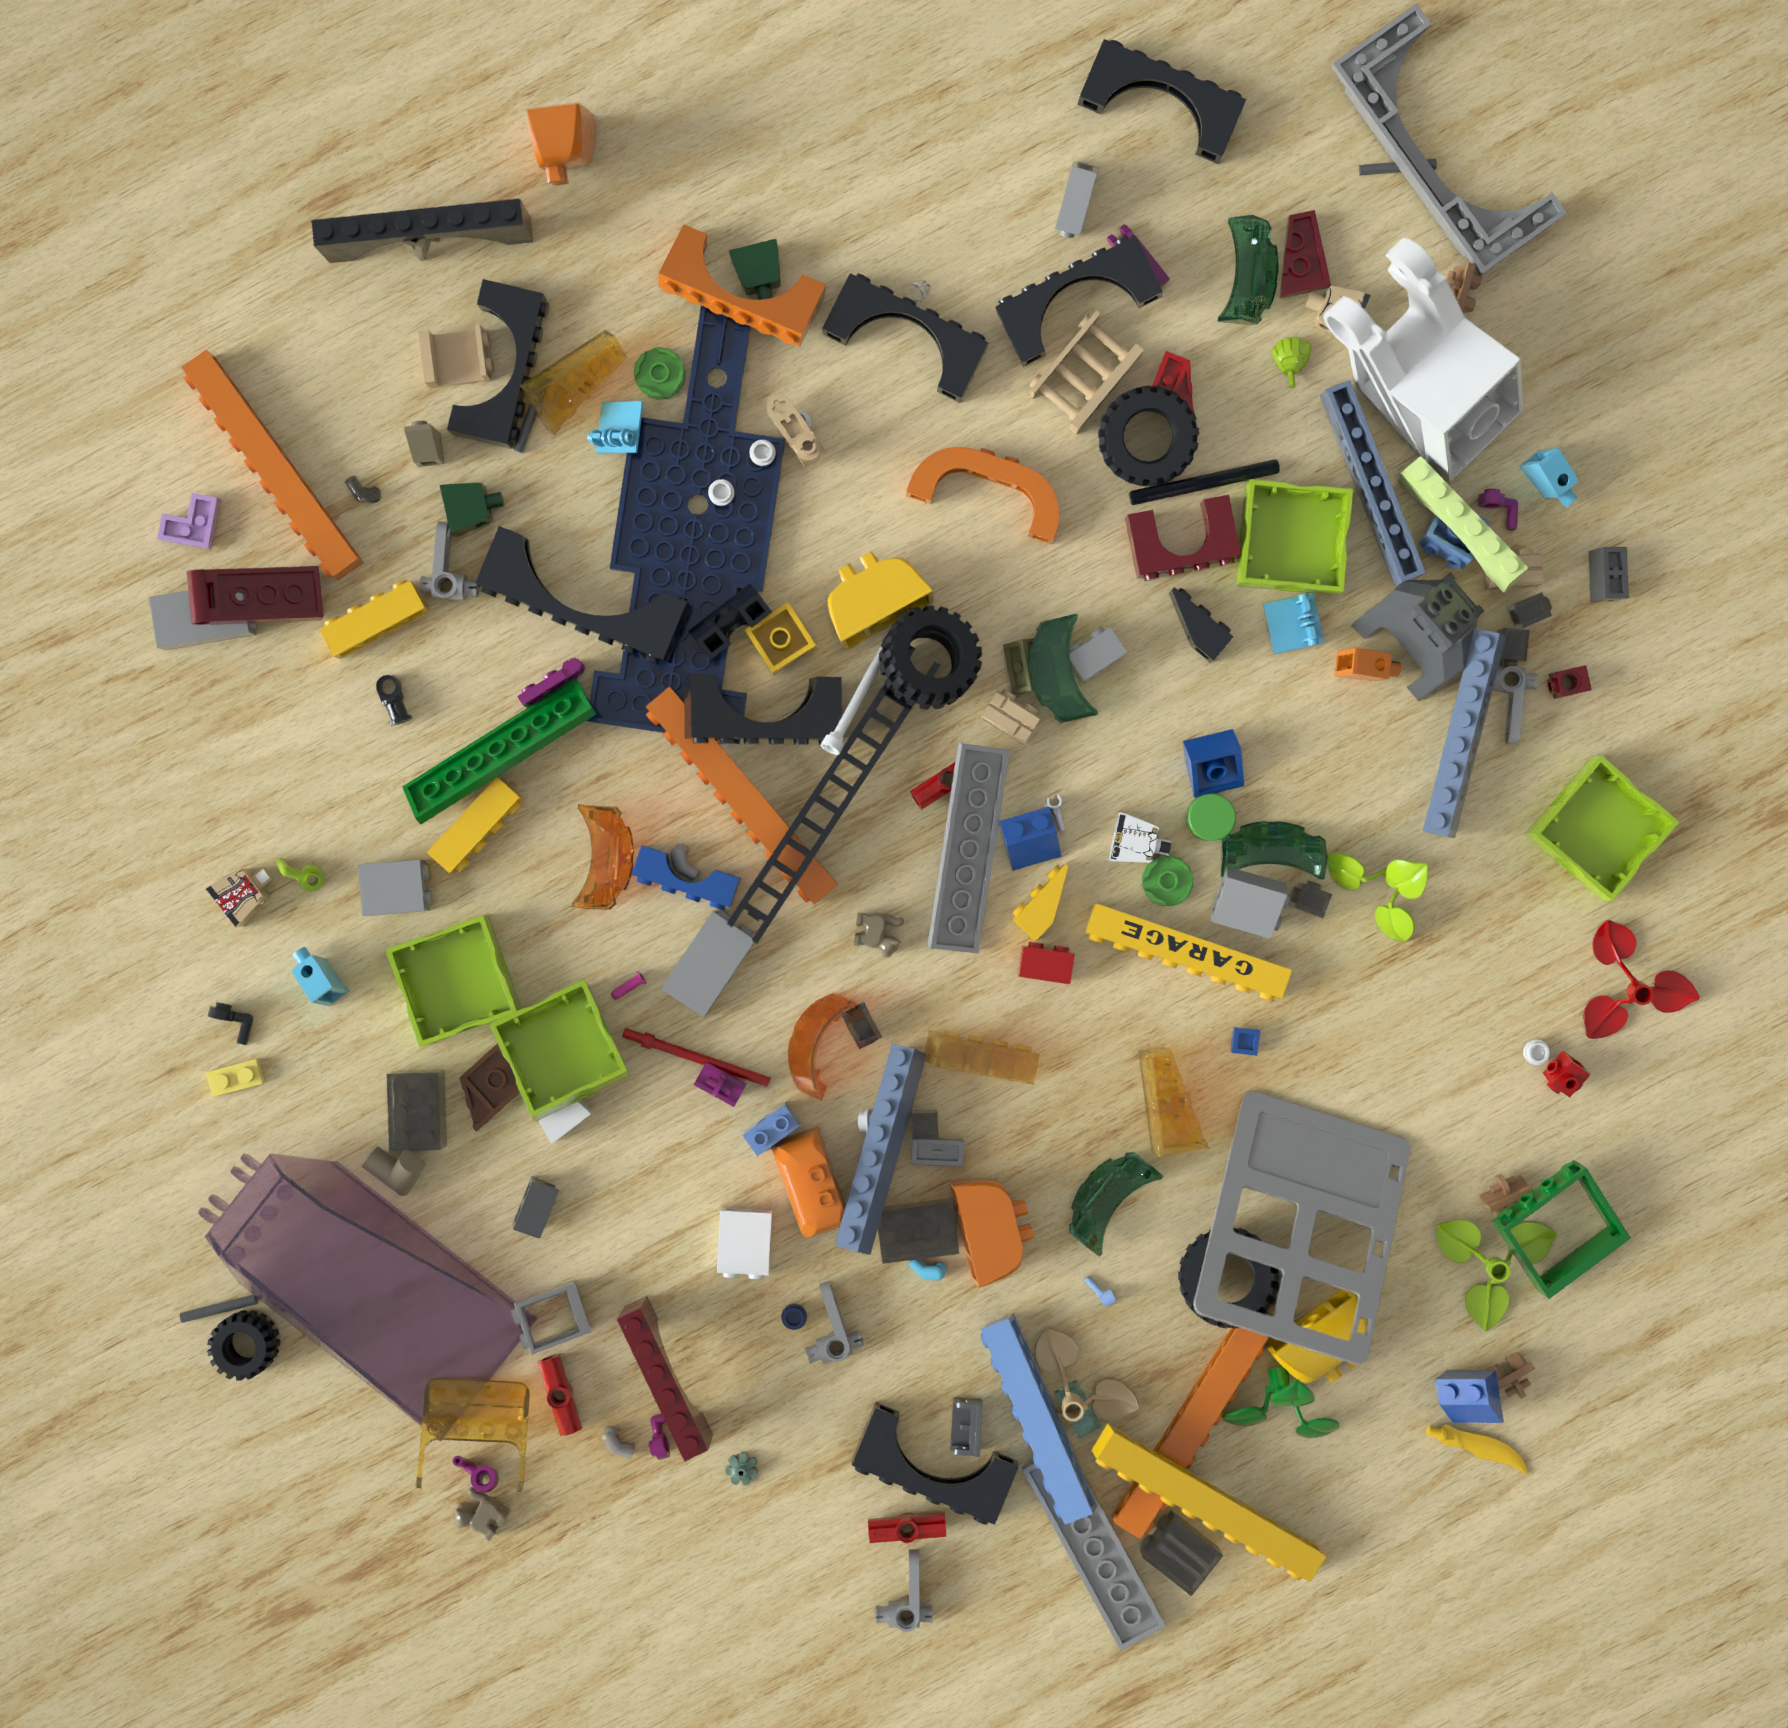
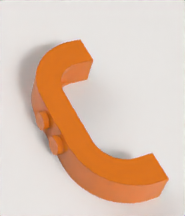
(994, 469)

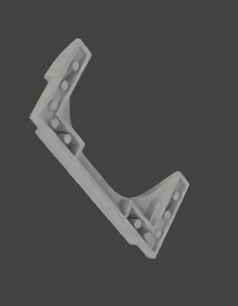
(1370, 84)

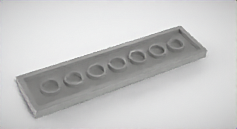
(968, 848)
(1103, 1568)

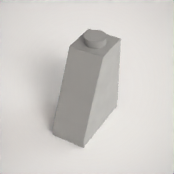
(1076, 199)

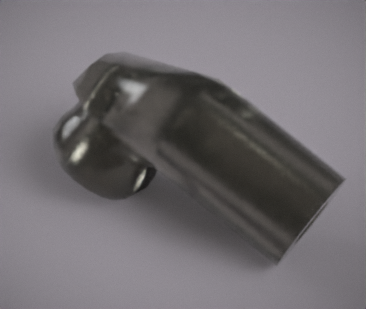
(363, 494)

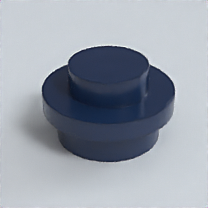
(794, 1316)

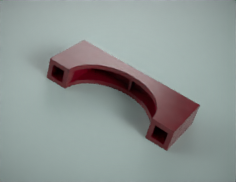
(685, 1423)

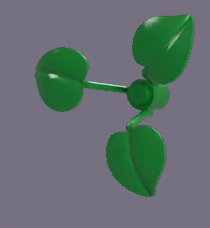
(1284, 1395)

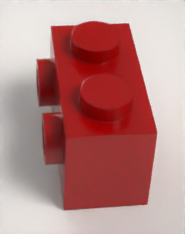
(1046, 964)

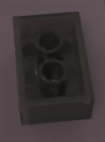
(416, 1110)
(918, 1231)

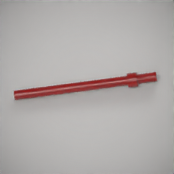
(649, 1041)

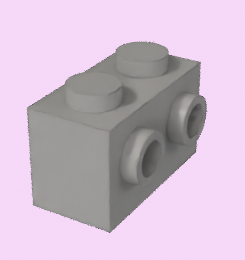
(1095, 654)

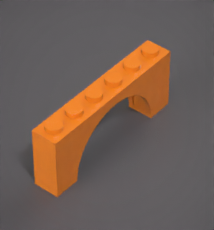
(782, 316)

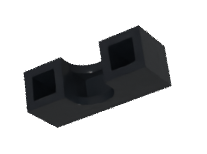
(741, 609)

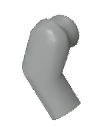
(680, 862)
(614, 1445)

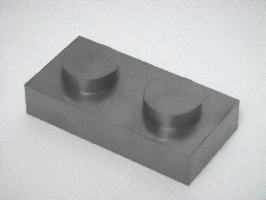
(938, 1152)

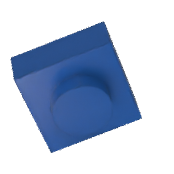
(1245, 1041)

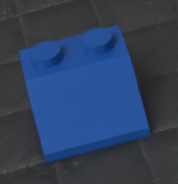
(1214, 763)
(1030, 838)
(1470, 1396)

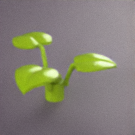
(1406, 876)
(1461, 1237)

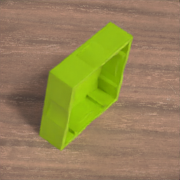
(1294, 537)
(1601, 828)
(453, 980)
(560, 1050)

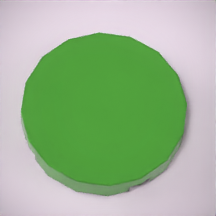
(659, 373)
(1167, 880)

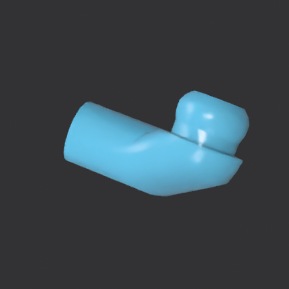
(928, 1272)

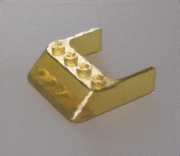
(475, 1413)

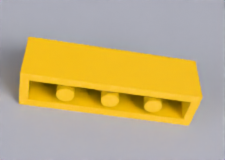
(373, 619)
(476, 825)

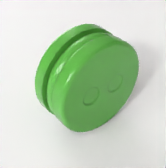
(1210, 817)

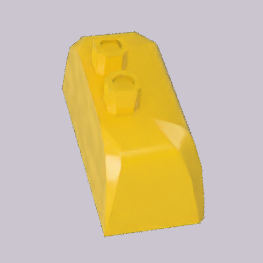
(875, 597)
(1332, 1318)

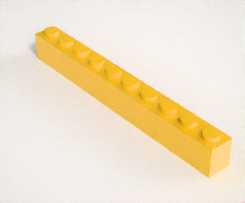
(1208, 1503)

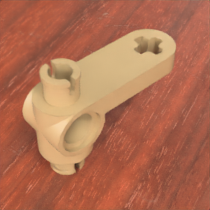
(795, 431)

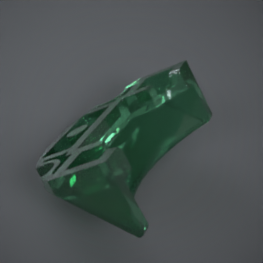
(1255, 271)
(1052, 671)
(1274, 844)
(1102, 1195)

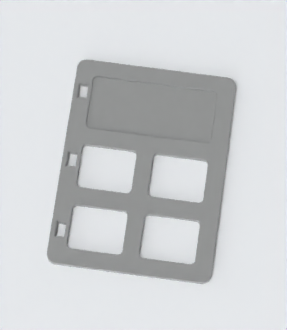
(1322, 1168)

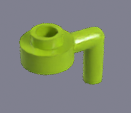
(303, 874)

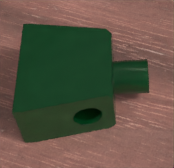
(758, 268)
(468, 506)

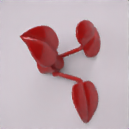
(1668, 995)

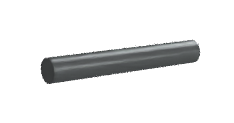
(1382, 168)
(525, 429)
(218, 1308)

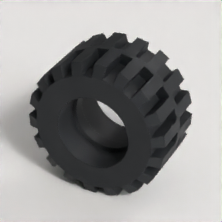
(228, 1359)

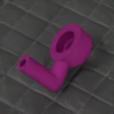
(1494, 499)
(659, 1444)
(477, 1474)

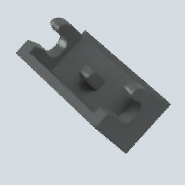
(1608, 574)
(535, 1207)
(966, 1426)

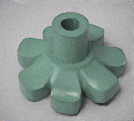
(742, 1469)

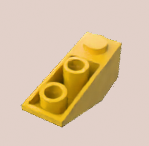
(1040, 911)

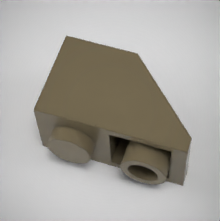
(424, 444)

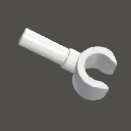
(1057, 813)

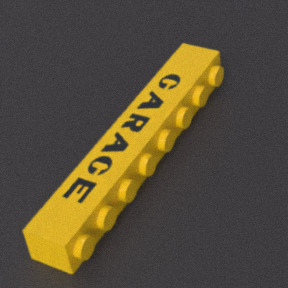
(1188, 951)

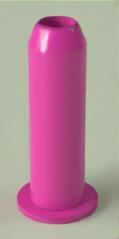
(628, 986)

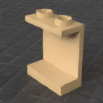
(455, 357)

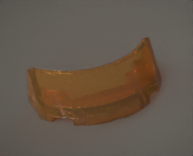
(610, 859)
(806, 1040)

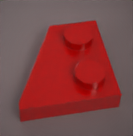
(1175, 376)

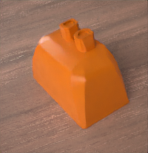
(562, 139)
(810, 1182)
(990, 1228)

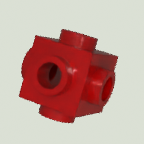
(1565, 1074)

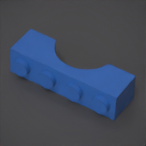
(655, 867)

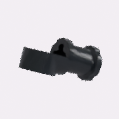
(393, 701)

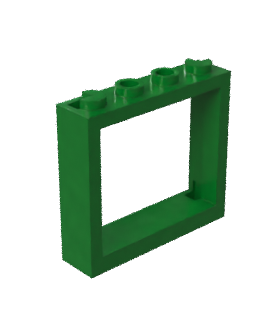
(1583, 1257)

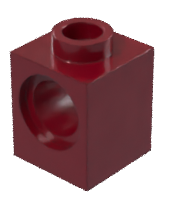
(1578, 676)

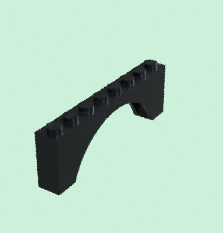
(351, 236)
(649, 629)

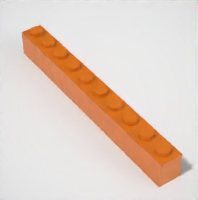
(272, 465)
(741, 795)
(1193, 1421)

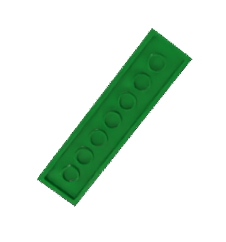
(498, 751)

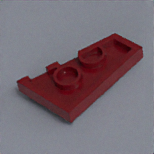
(1304, 257)

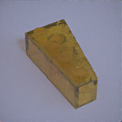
(572, 379)
(981, 1057)
(1168, 1106)

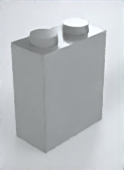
(394, 887)
(1250, 902)

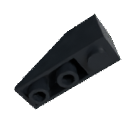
(1201, 630)

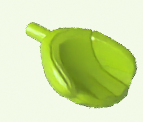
(1291, 356)

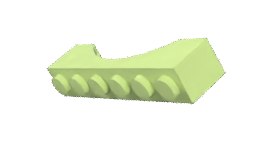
(1487, 547)

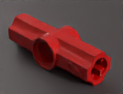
(932, 788)
(563, 1410)
(925, 1526)

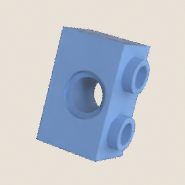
(771, 1129)

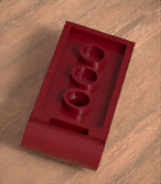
(268, 593)

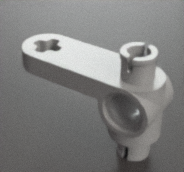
(461, 586)
(1515, 698)
(822, 1349)
(912, 1603)

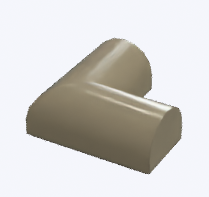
(396, 1174)

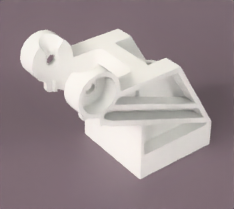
(1433, 370)

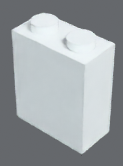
(744, 1242)

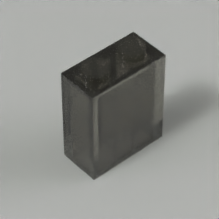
(1180, 1552)

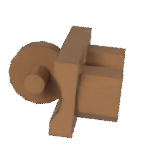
(1462, 280)
(1504, 1193)
(1520, 1368)

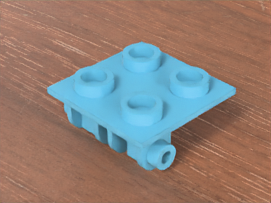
(618, 427)
(1293, 623)

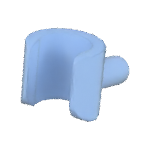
(1107, 1297)

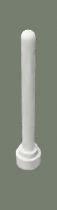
(833, 742)

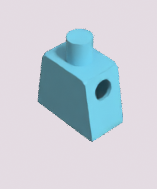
(1551, 475)
(317, 978)

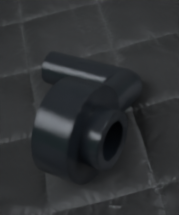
(223, 1012)

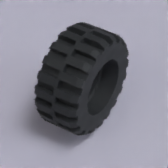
(1183, 443)
(946, 630)
(1260, 1297)

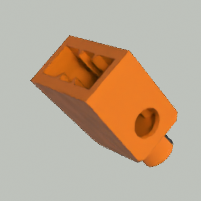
(1366, 665)

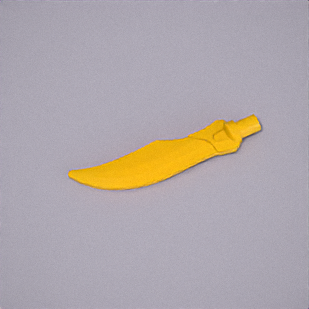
(1480, 1445)

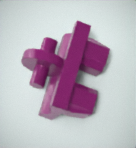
(720, 1084)

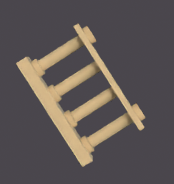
(1093, 395)

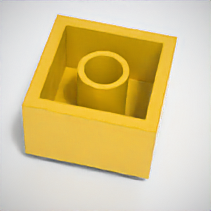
(781, 639)

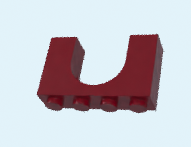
(1154, 559)

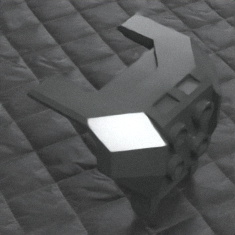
(1432, 624)

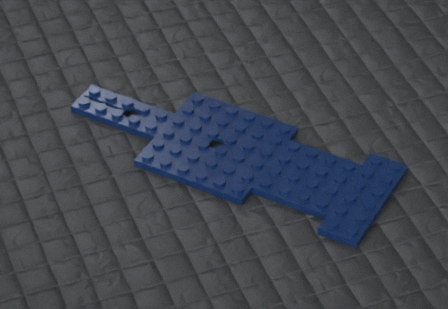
(683, 552)

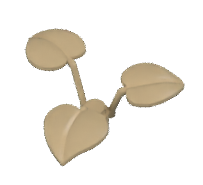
(1112, 1397)

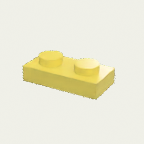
(235, 1077)

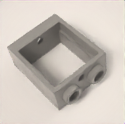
(582, 1326)

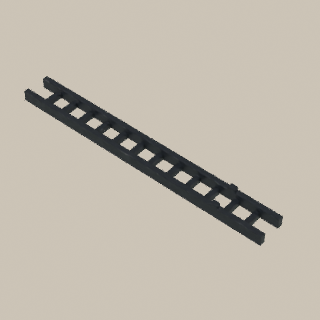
(815, 797)

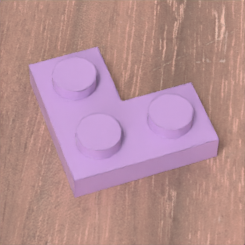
(197, 528)

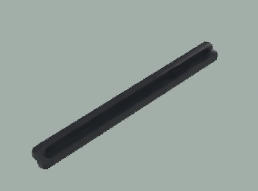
(1204, 482)

